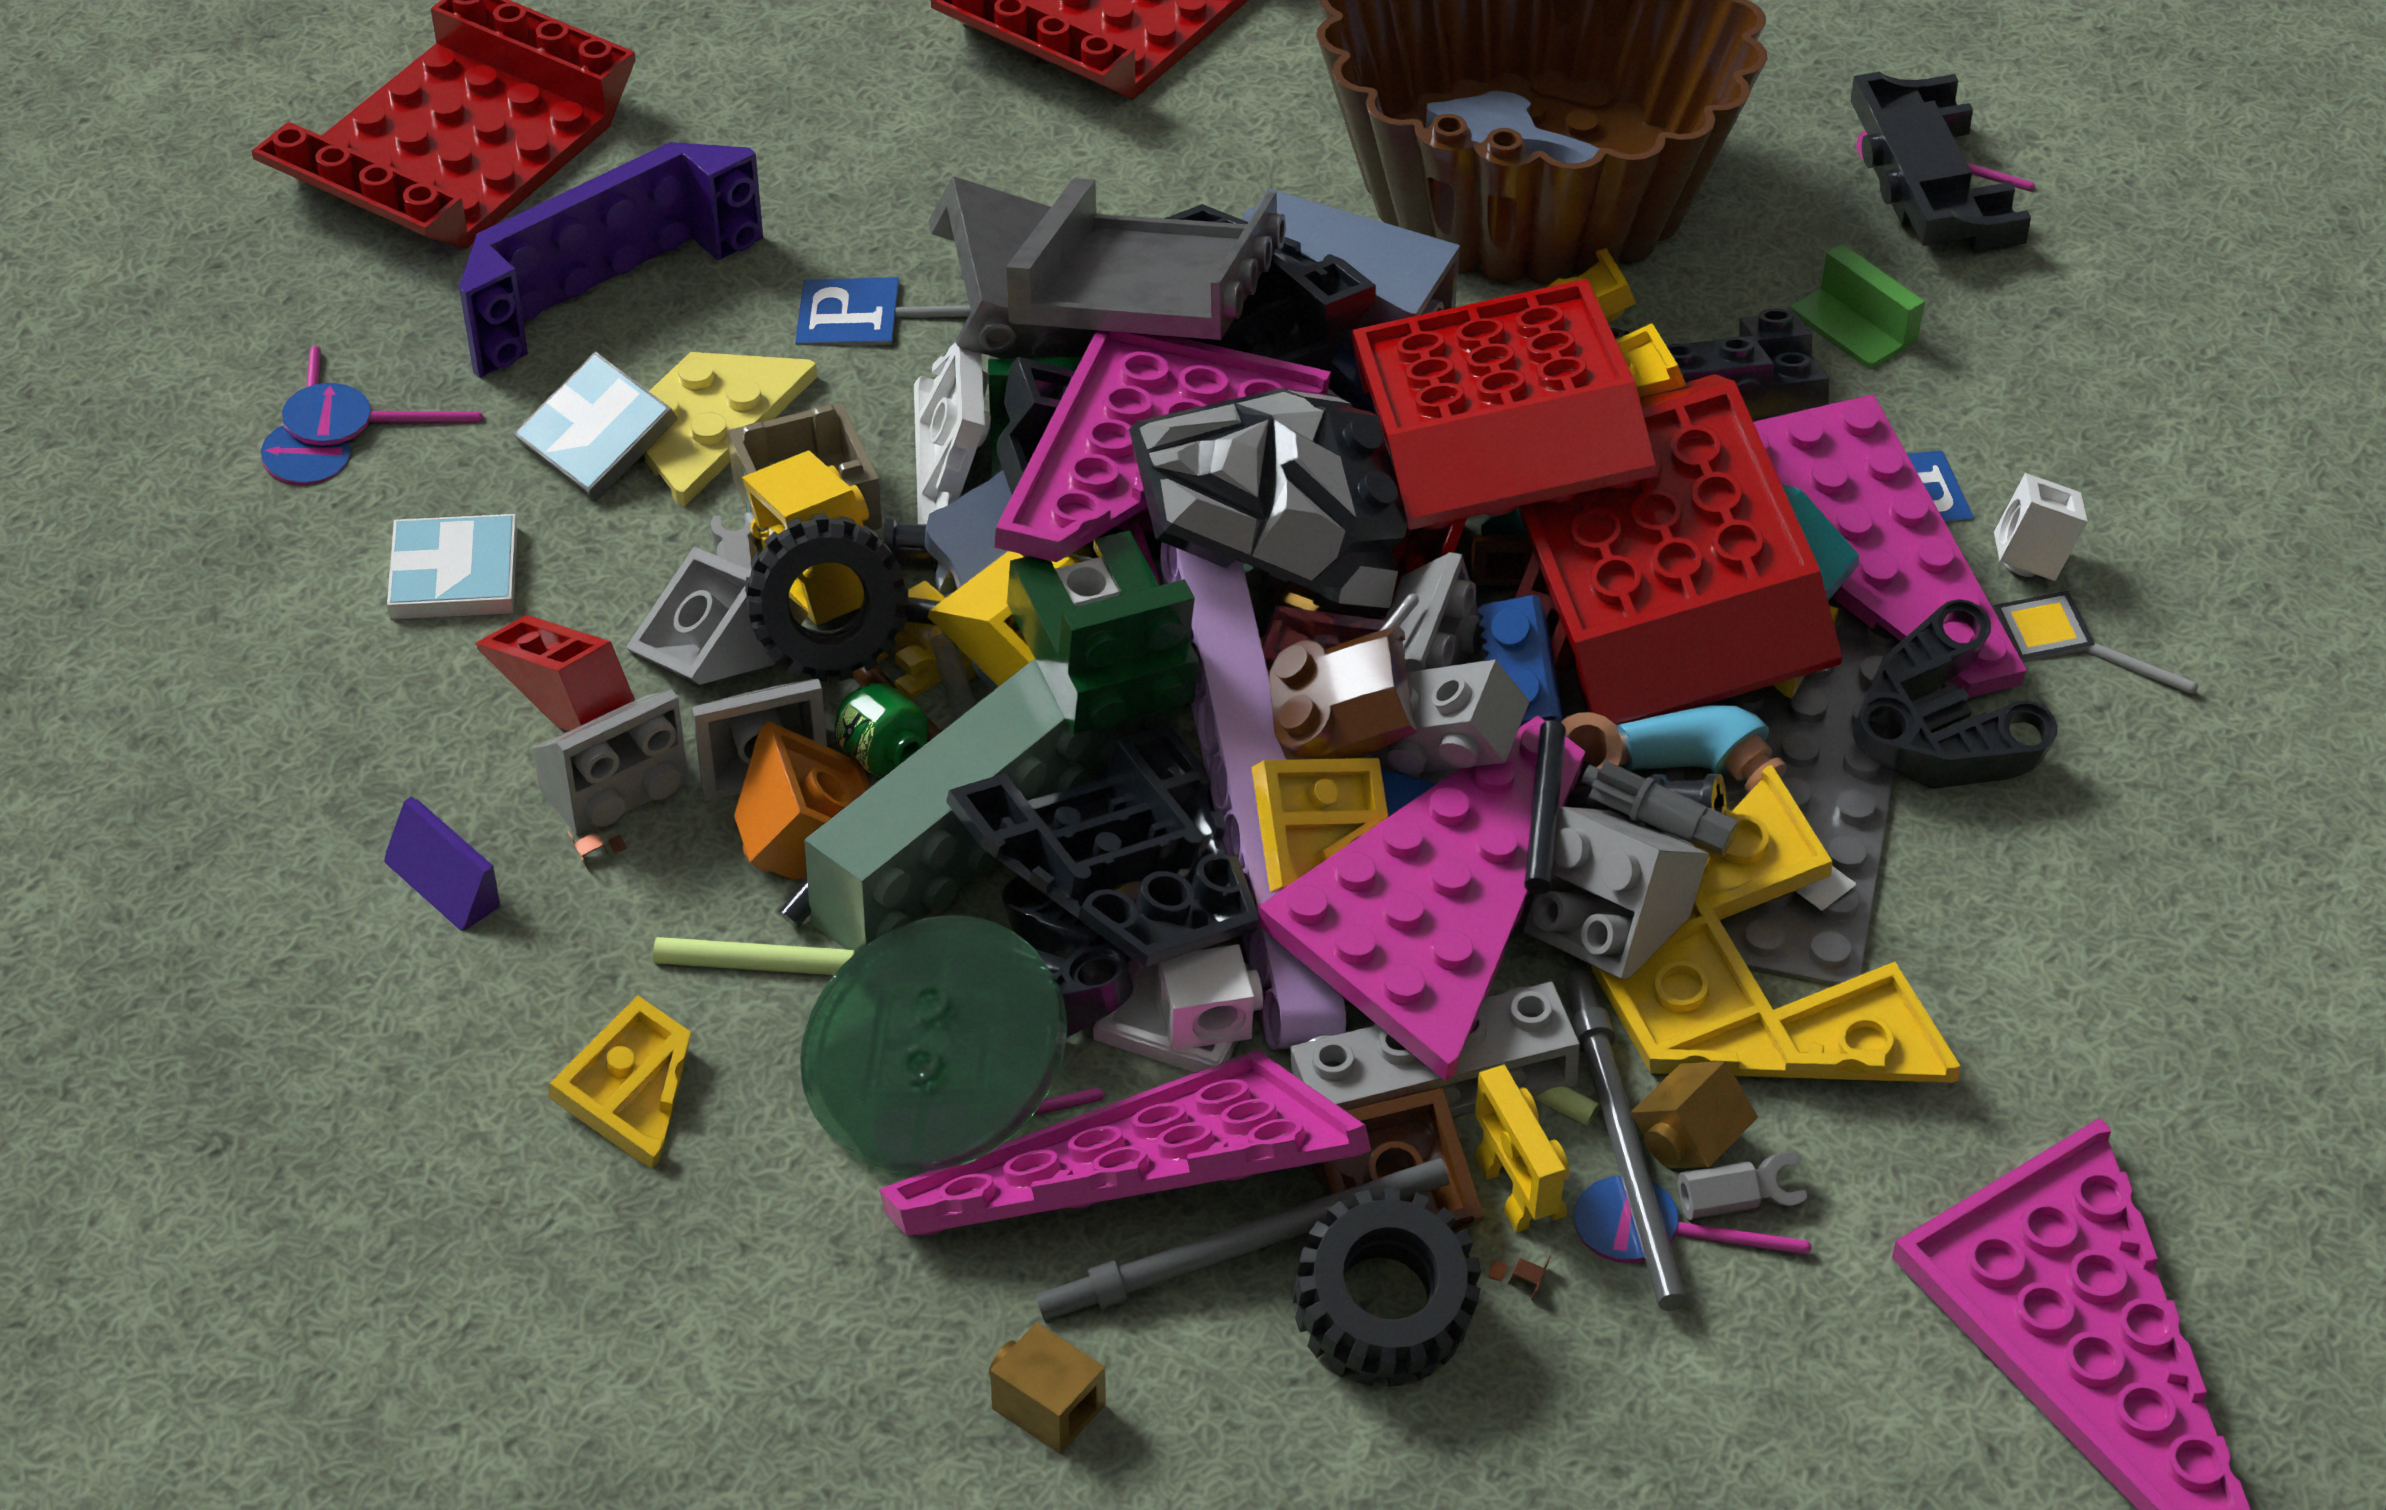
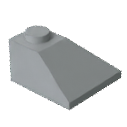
(704, 623)
(730, 727)

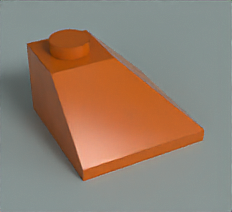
(789, 795)

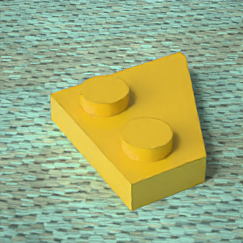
(1314, 811)
(628, 1080)

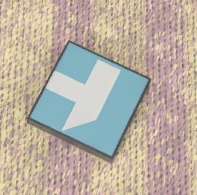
(595, 426)

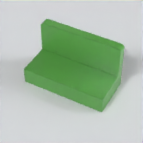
(1861, 309)

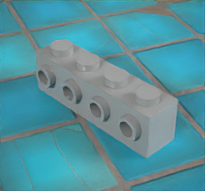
(1462, 719)
(1516, 1028)

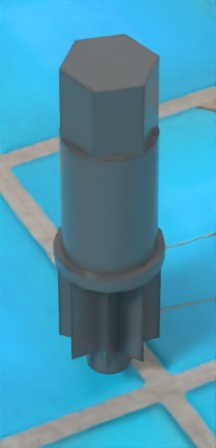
(1661, 807)

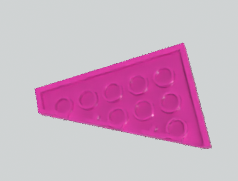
(1086, 464)
(1876, 500)
(1424, 903)
(1187, 1132)
(2068, 1303)

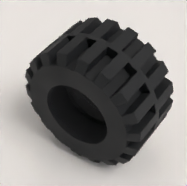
(841, 649)
(1399, 1233)

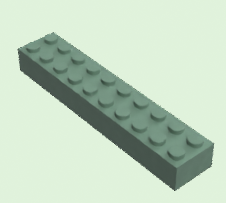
(902, 845)

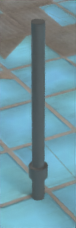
(1595, 1037)
(1110, 1283)

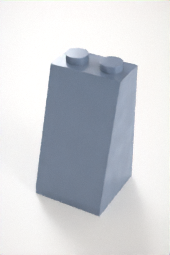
(1409, 269)

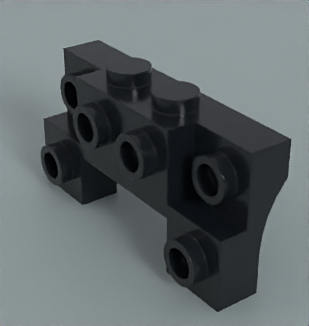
(1923, 169)
(1766, 361)

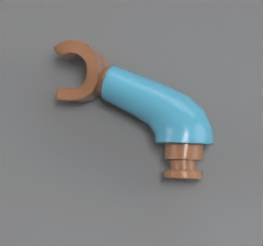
(1701, 737)

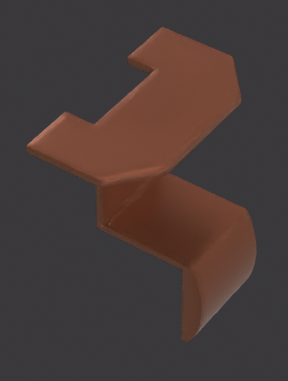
(594, 842)
(1522, 1269)

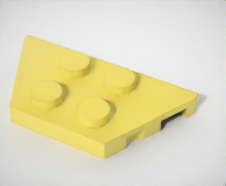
(714, 396)

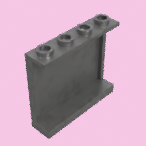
(987, 235)
(1139, 270)

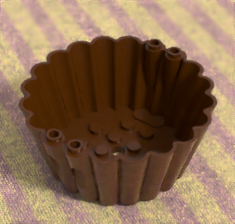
(1628, 76)

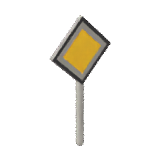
(2053, 627)

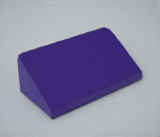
(441, 866)

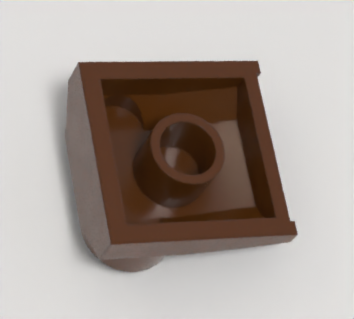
(1341, 697)
(1403, 1136)

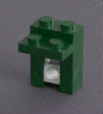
(1106, 633)

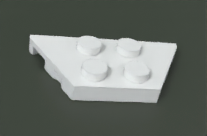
(948, 427)

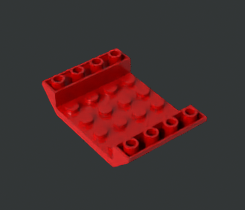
(1104, 41)
(466, 122)
(1504, 404)
(1690, 575)

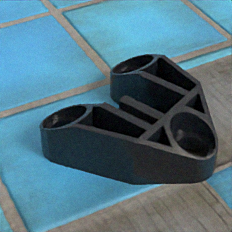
(1912, 708)
(1085, 964)

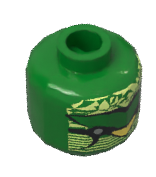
(880, 728)

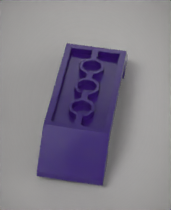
(604, 232)

